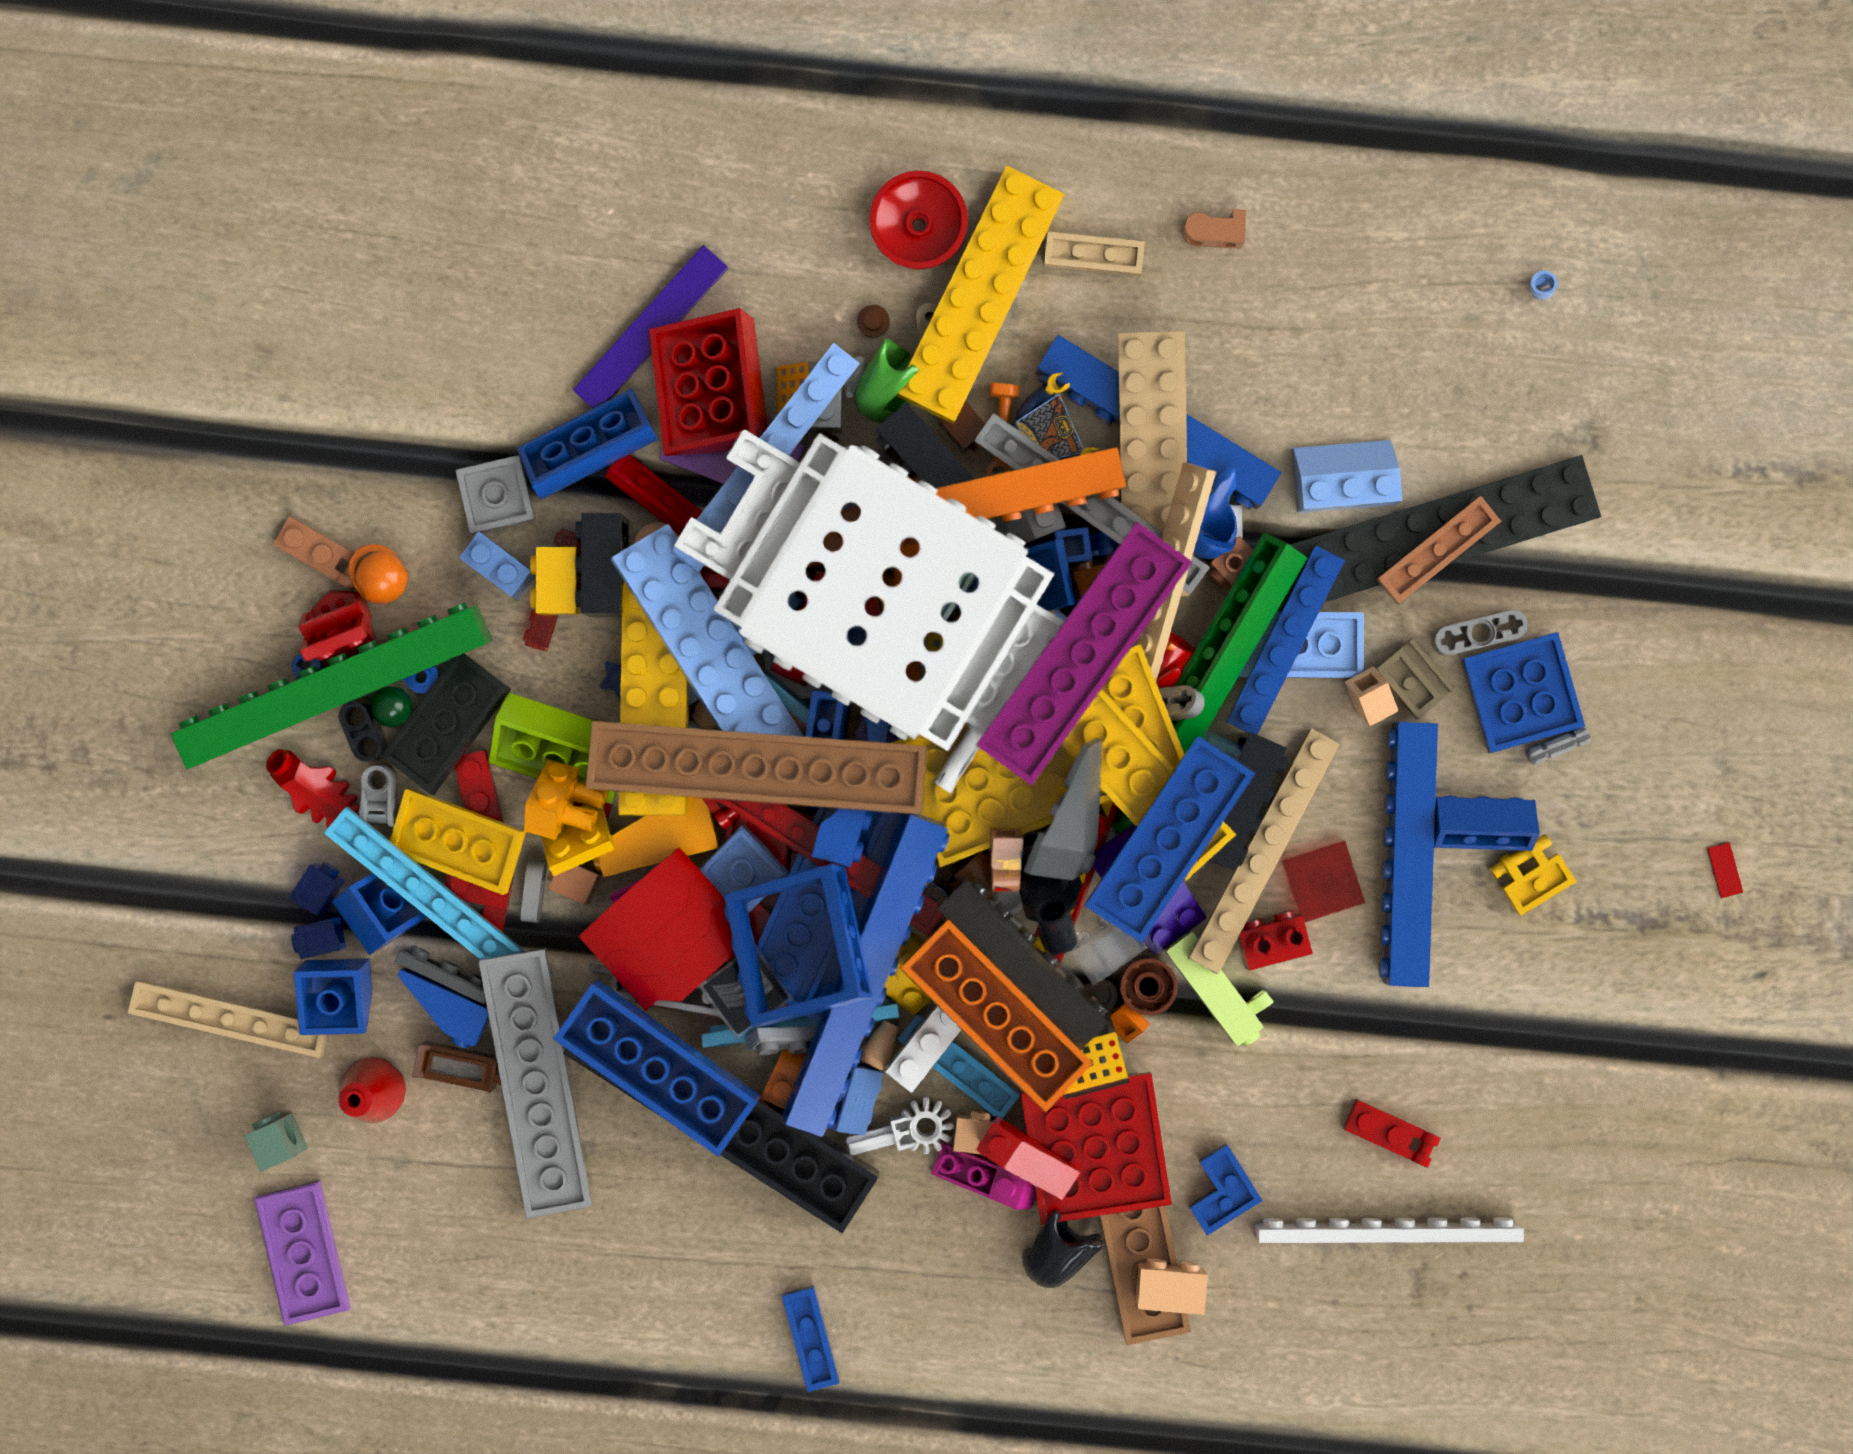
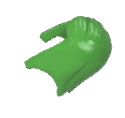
(882, 381)

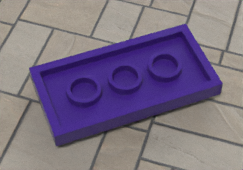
(1178, 916)

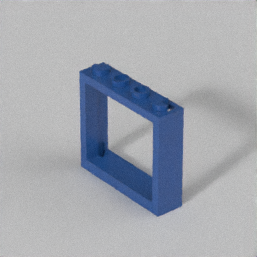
(845, 934)

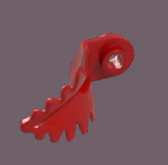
(310, 786)

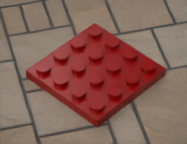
(1112, 1142)

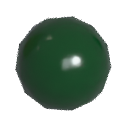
(391, 706)

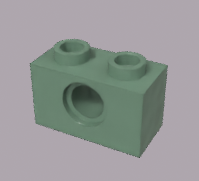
(275, 1140)

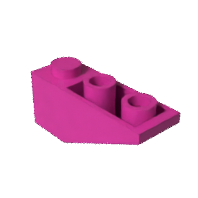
(983, 1177)

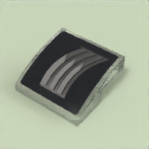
(729, 999)

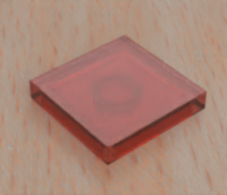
(1323, 881)

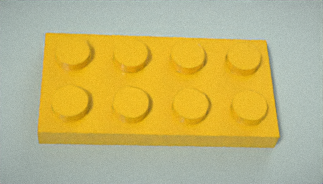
(457, 840)

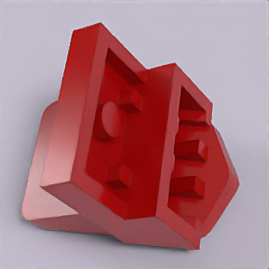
(336, 626)

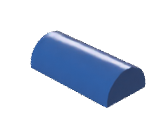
(586, 444)

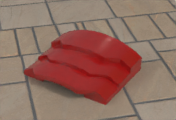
(663, 933)

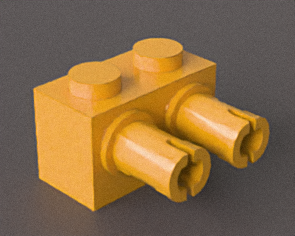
(553, 799)

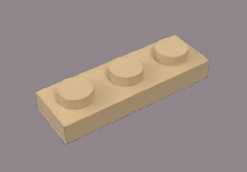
(1094, 253)

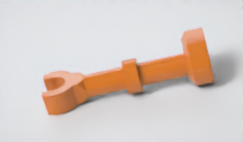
(1005, 393)

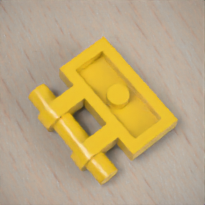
(1536, 884)

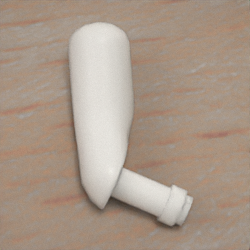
(850, 385)

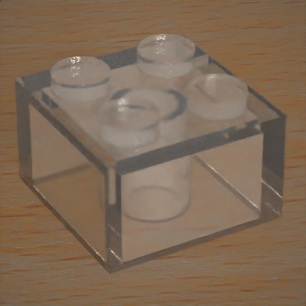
(1104, 950)

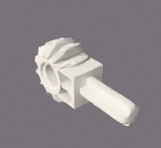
(904, 1131)

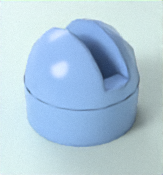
(1541, 280)

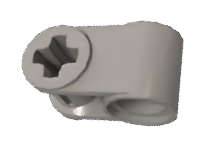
(377, 798)

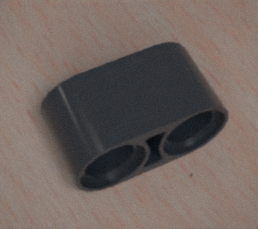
(359, 734)

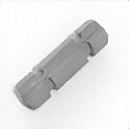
(1558, 745)

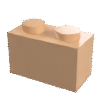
(1171, 1287)

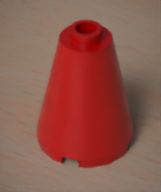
(371, 1090)

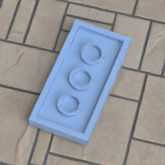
(1330, 649)

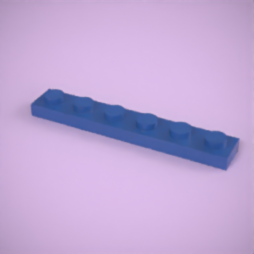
(1285, 640)

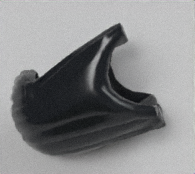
(1058, 1252)

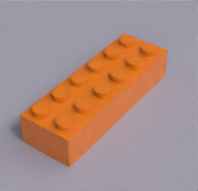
(995, 1015)

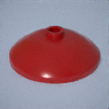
(914, 198)

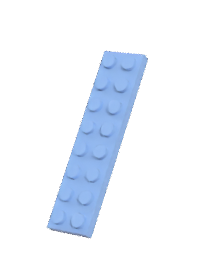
(701, 638)

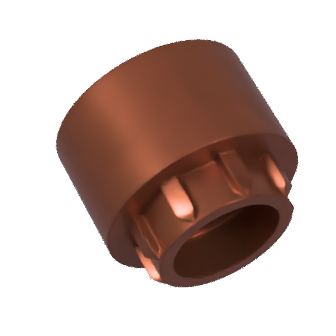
(1160, 998)

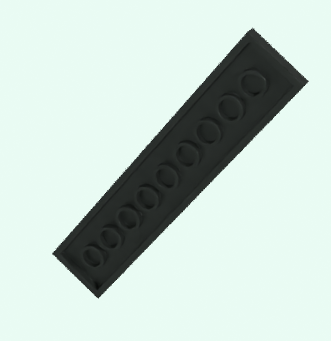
(1525, 504)

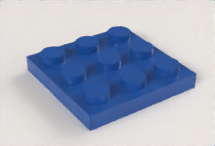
(1523, 692)

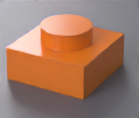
(1128, 1023)

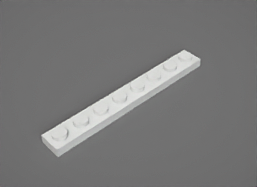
(1373, 1230)

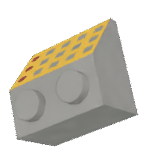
(789, 380)

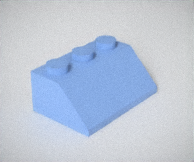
(1346, 476)

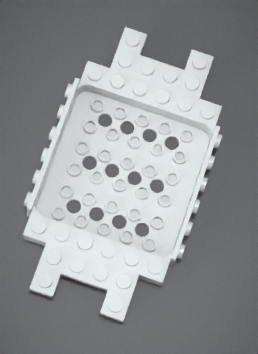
(783, 530)

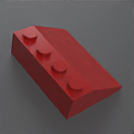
(708, 382)

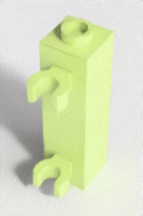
(1219, 995)

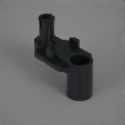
(1048, 903)

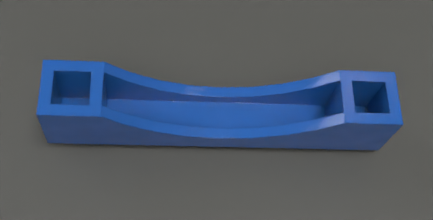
(840, 833)

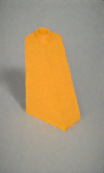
(656, 837)

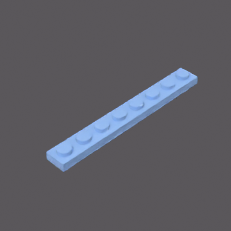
(782, 434)

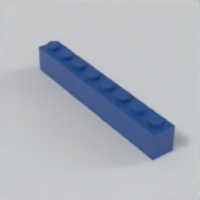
(1098, 387)
(1409, 854)

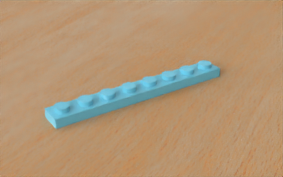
(419, 887)

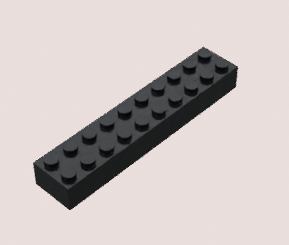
(794, 1162)

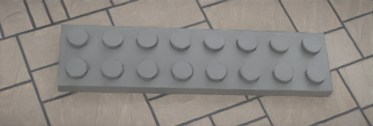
(535, 1082)

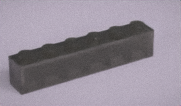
(1023, 962)

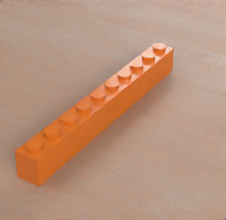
(1024, 490)

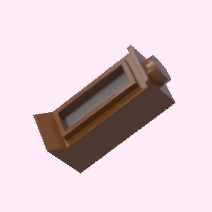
(457, 1066)

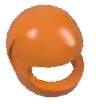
(379, 576)

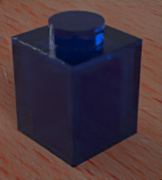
(317, 887)
(318, 938)

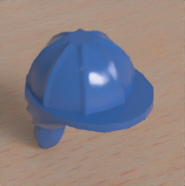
(1219, 521)

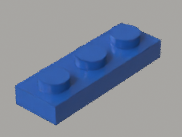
(810, 1338)

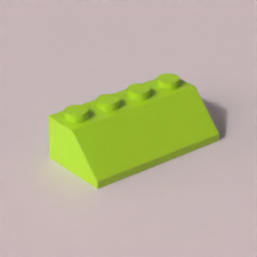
(533, 732)

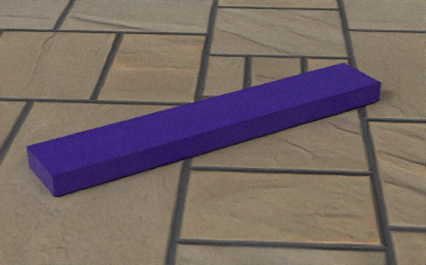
(634, 345)

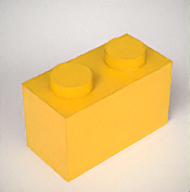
(555, 581)

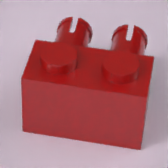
(1274, 940)

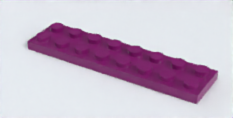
(1084, 653)

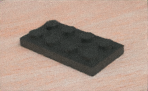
(446, 722)

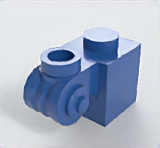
(1082, 546)

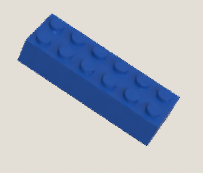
(657, 1067)

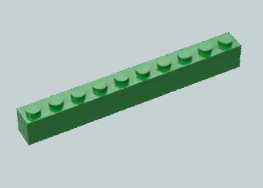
(1234, 635)
(332, 686)

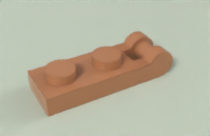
(315, 550)

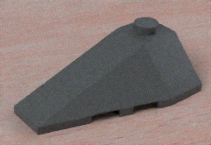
(1071, 839)

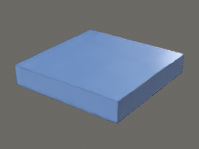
(742, 864)

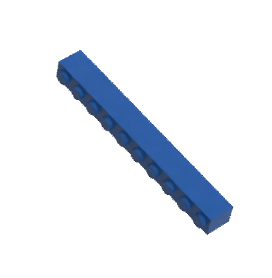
(882, 932)

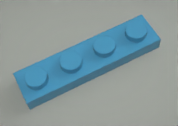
(970, 1075)

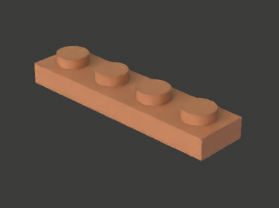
(1438, 550)

